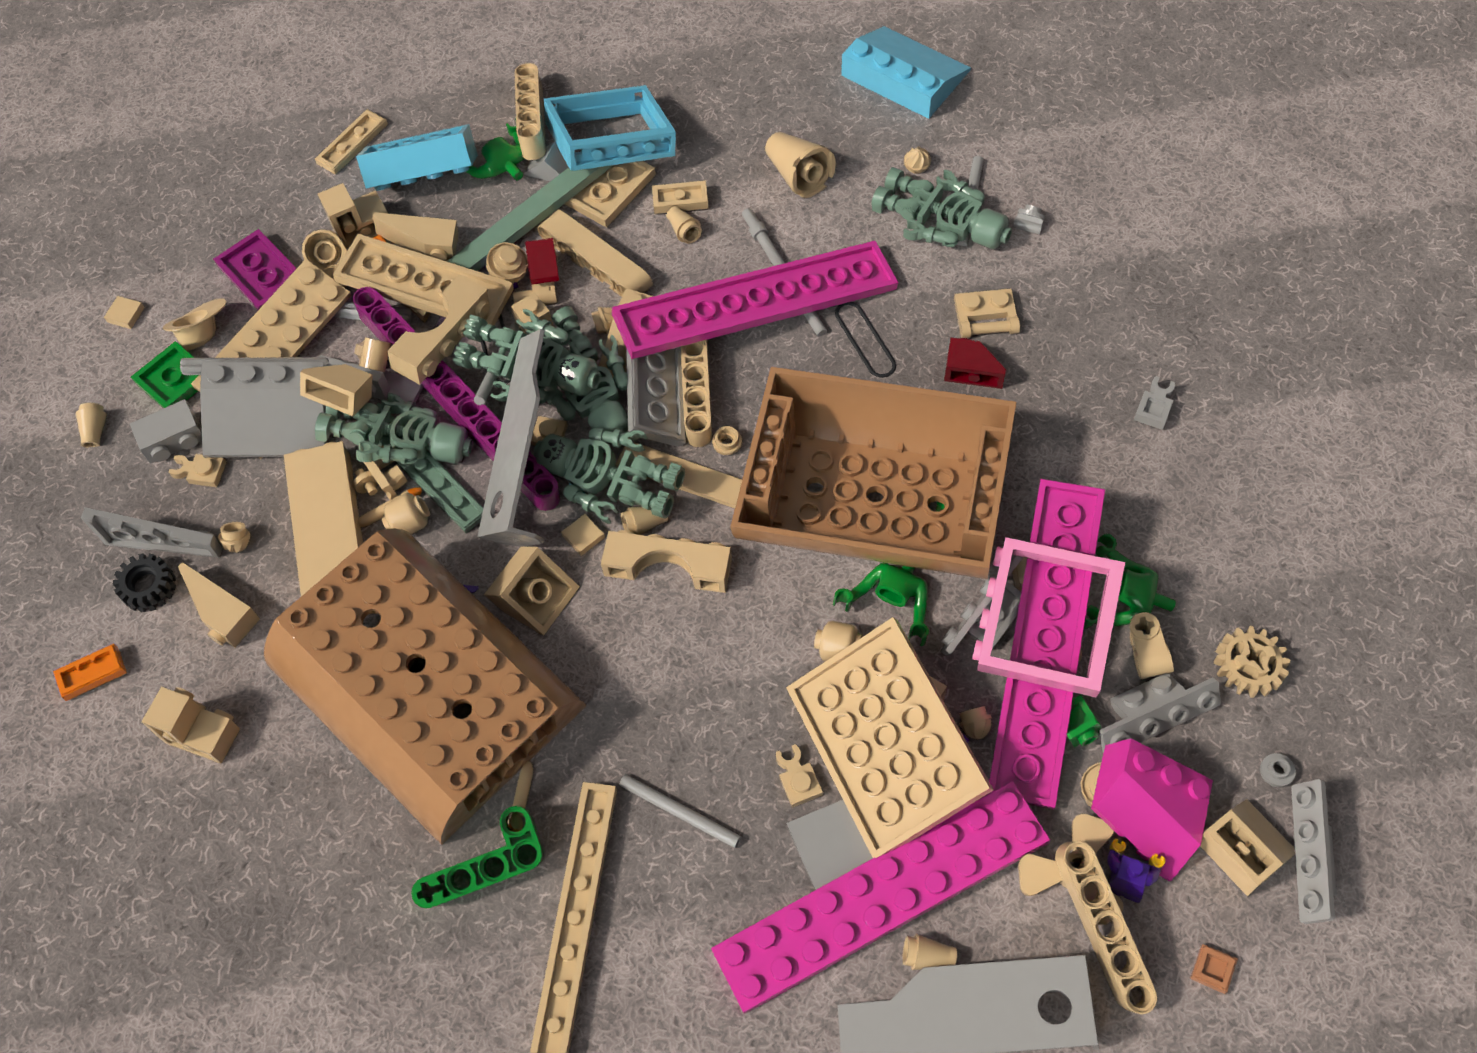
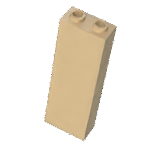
(322, 509)

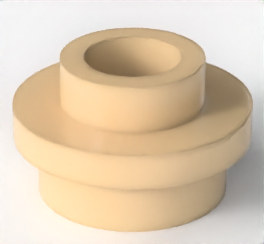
(727, 433)

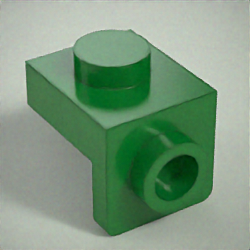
(1082, 725)

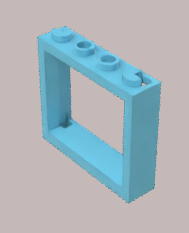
(610, 149)

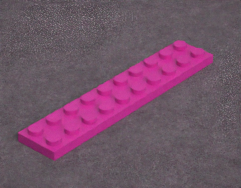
(753, 299)
(1048, 637)
(878, 897)

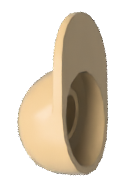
(324, 250)

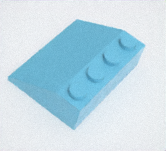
(902, 70)

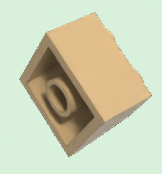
(532, 589)

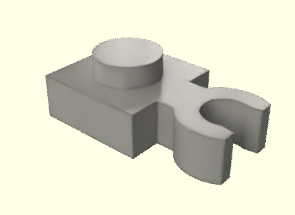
(1155, 405)

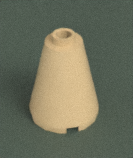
(801, 163)

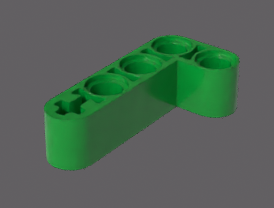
(477, 866)

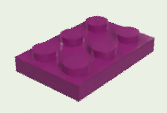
(255, 267)

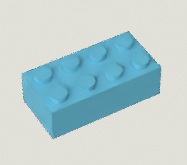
(417, 157)

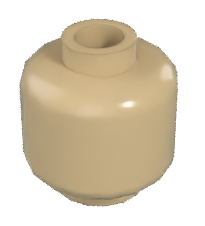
(406, 513)
(835, 638)

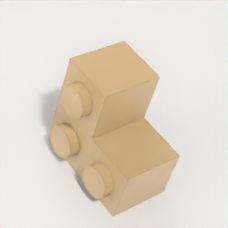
(351, 216)
(189, 726)

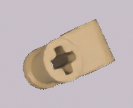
(1150, 650)

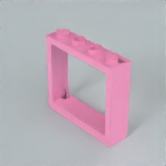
(1092, 683)

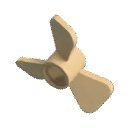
(1041, 873)

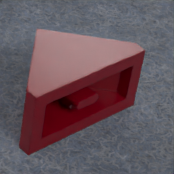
(542, 261)

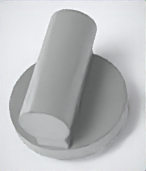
(1029, 219)

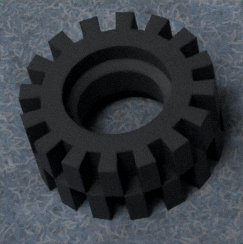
(133, 572)

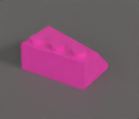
(1152, 802)

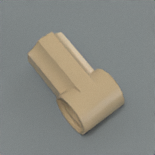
(372, 354)

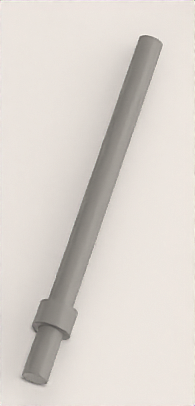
(760, 233)

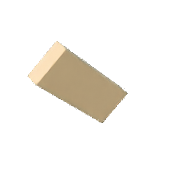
(351, 141)

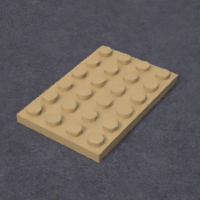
(888, 739)

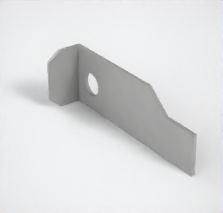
(513, 449)
(975, 1010)

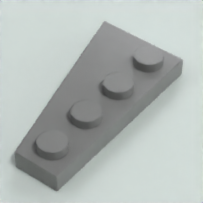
(149, 535)

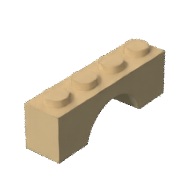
(420, 353)
(631, 553)

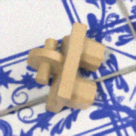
(388, 481)

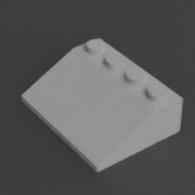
(256, 409)

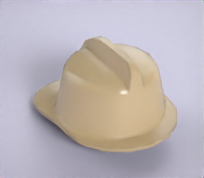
(196, 326)

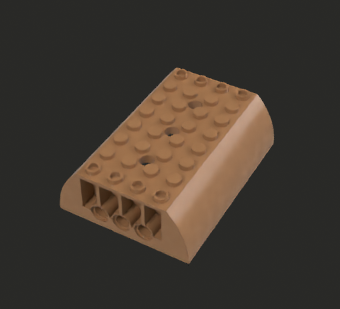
(882, 440)
(405, 720)

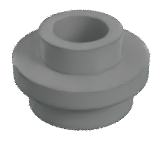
(1271, 776)

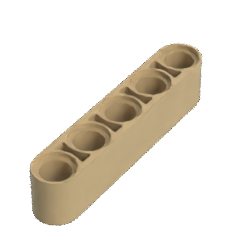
(530, 111)
(594, 254)
(696, 392)
(1119, 937)

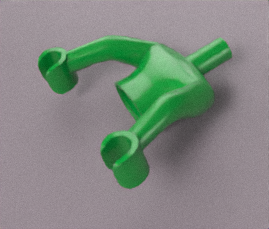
(500, 157)
(1137, 587)
(896, 588)

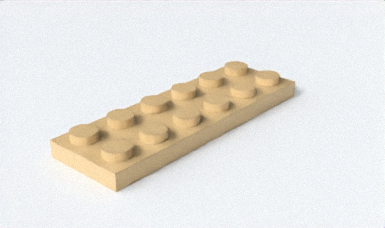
(412, 276)
(288, 317)

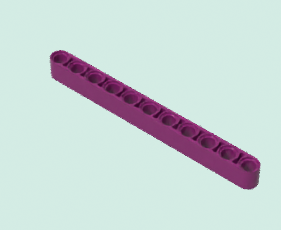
(389, 327)

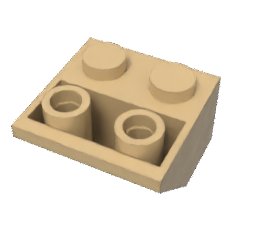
(1246, 846)

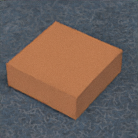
(1213, 968)

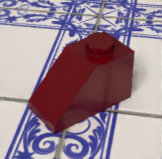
(973, 364)

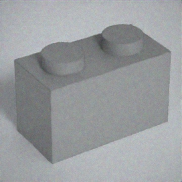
(167, 431)

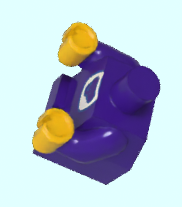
(1131, 876)

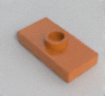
(89, 672)

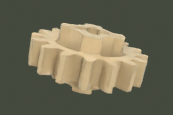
(1251, 672)

